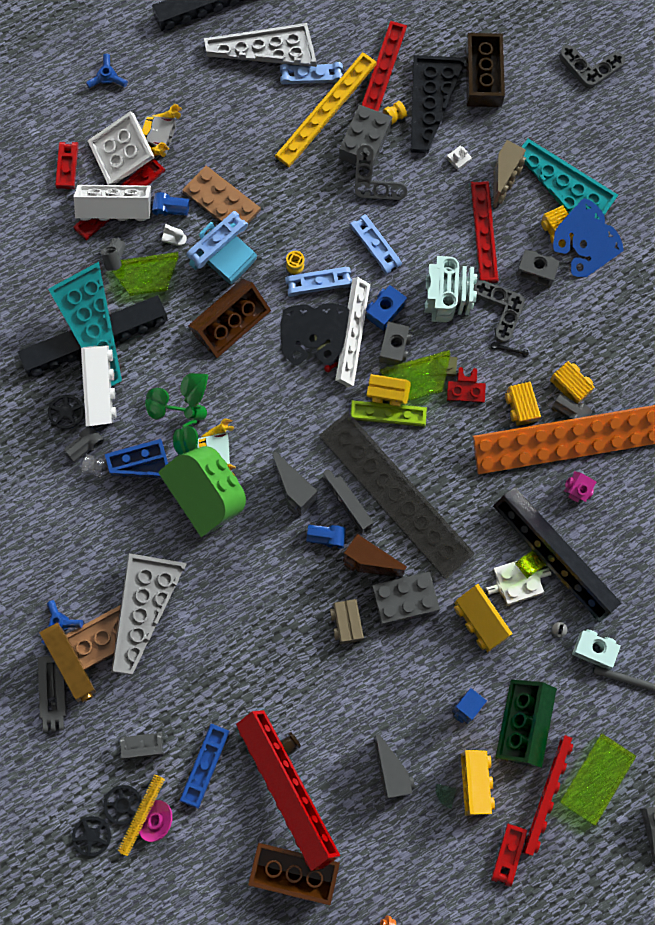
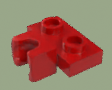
(466, 388)

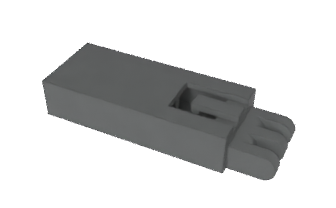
(348, 501)
(51, 686)

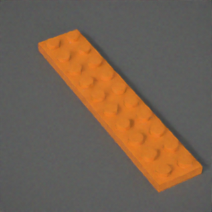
(564, 439)

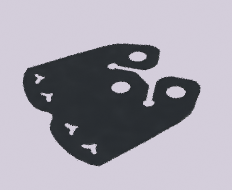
(314, 321)

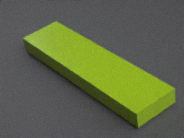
(388, 414)

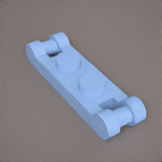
(311, 74)
(216, 239)
(375, 244)
(318, 281)

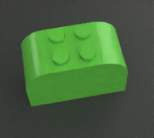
(204, 488)

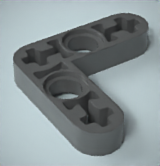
(588, 71)
(367, 179)
(506, 302)

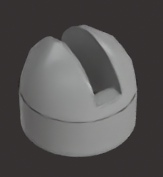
(555, 628)

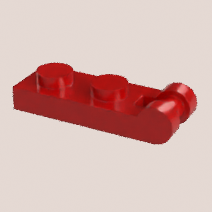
(66, 165)
(509, 854)

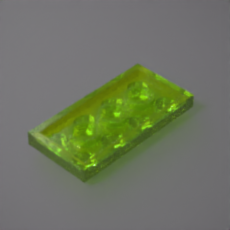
(597, 779)

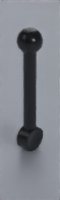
(494, 345)

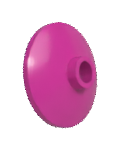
(151, 829)

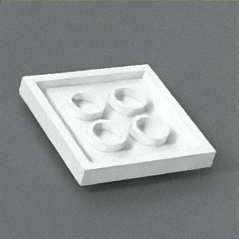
(121, 148)

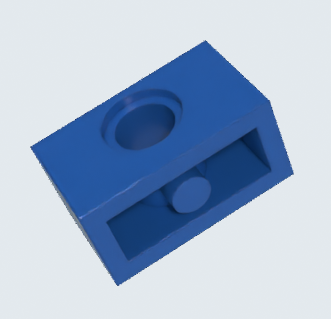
(388, 297)
(468, 706)

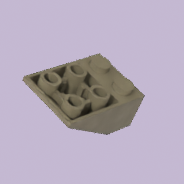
(507, 167)

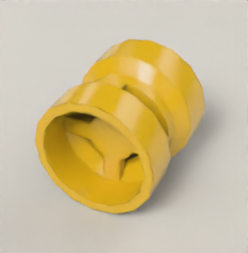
(397, 111)
(293, 266)

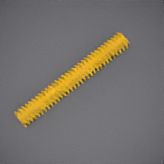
(141, 815)

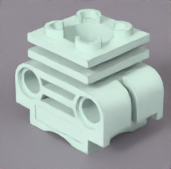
(448, 290)

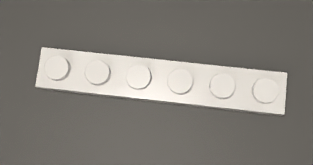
(357, 309)

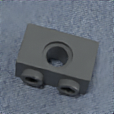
(529, 271)
(398, 334)

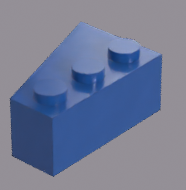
(138, 461)

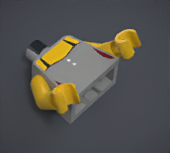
(160, 130)

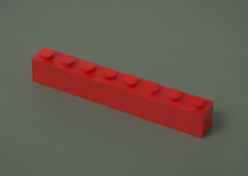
(287, 790)

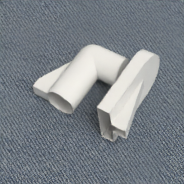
(173, 236)

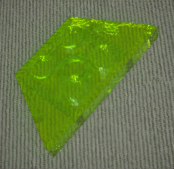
(147, 273)
(425, 374)

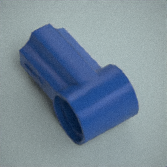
(167, 205)
(329, 536)

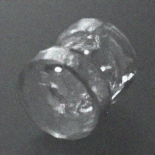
(93, 465)

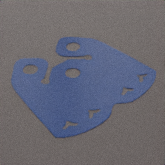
(592, 230)

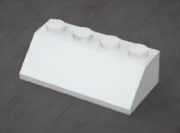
(112, 202)
(97, 385)

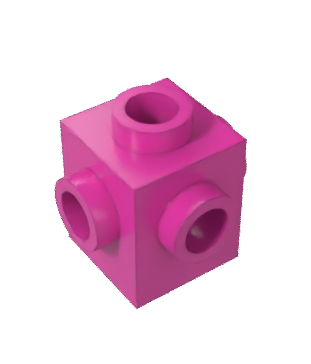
(579, 487)

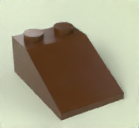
(368, 558)

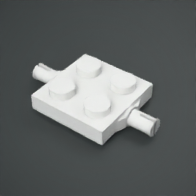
(514, 585)

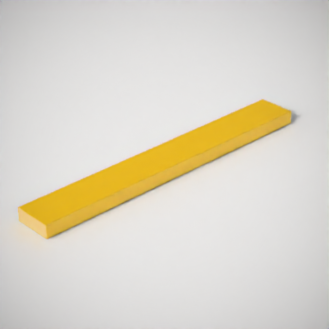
(325, 109)

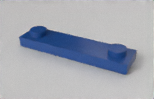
(204, 766)

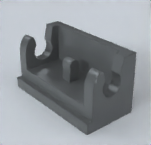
(141, 746)

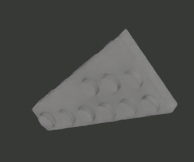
(273, 45)
(144, 598)

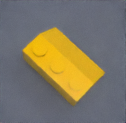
(482, 618)
(477, 783)

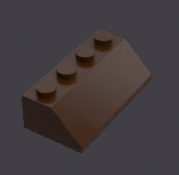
(230, 317)
(288, 874)

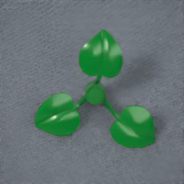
(192, 389)

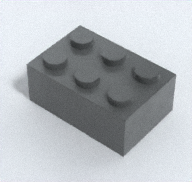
(366, 127)
(405, 599)

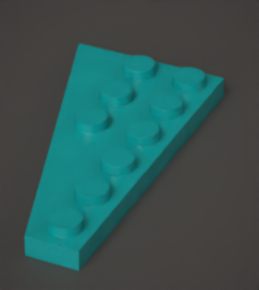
(565, 181)
(86, 311)

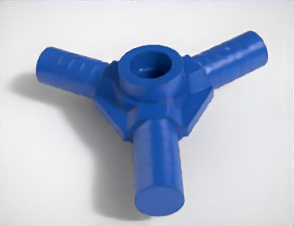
(106, 75)
(62, 620)

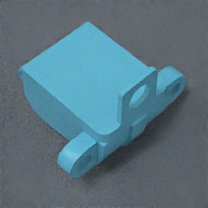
(231, 259)

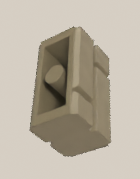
(347, 622)

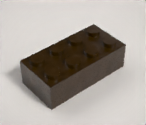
(485, 70)

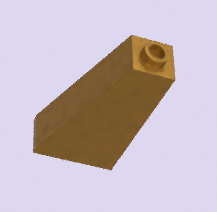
(68, 663)

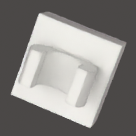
(459, 157)

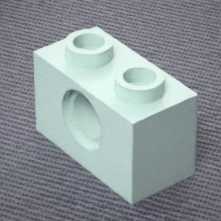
(584, 650)

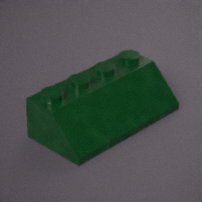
(526, 723)

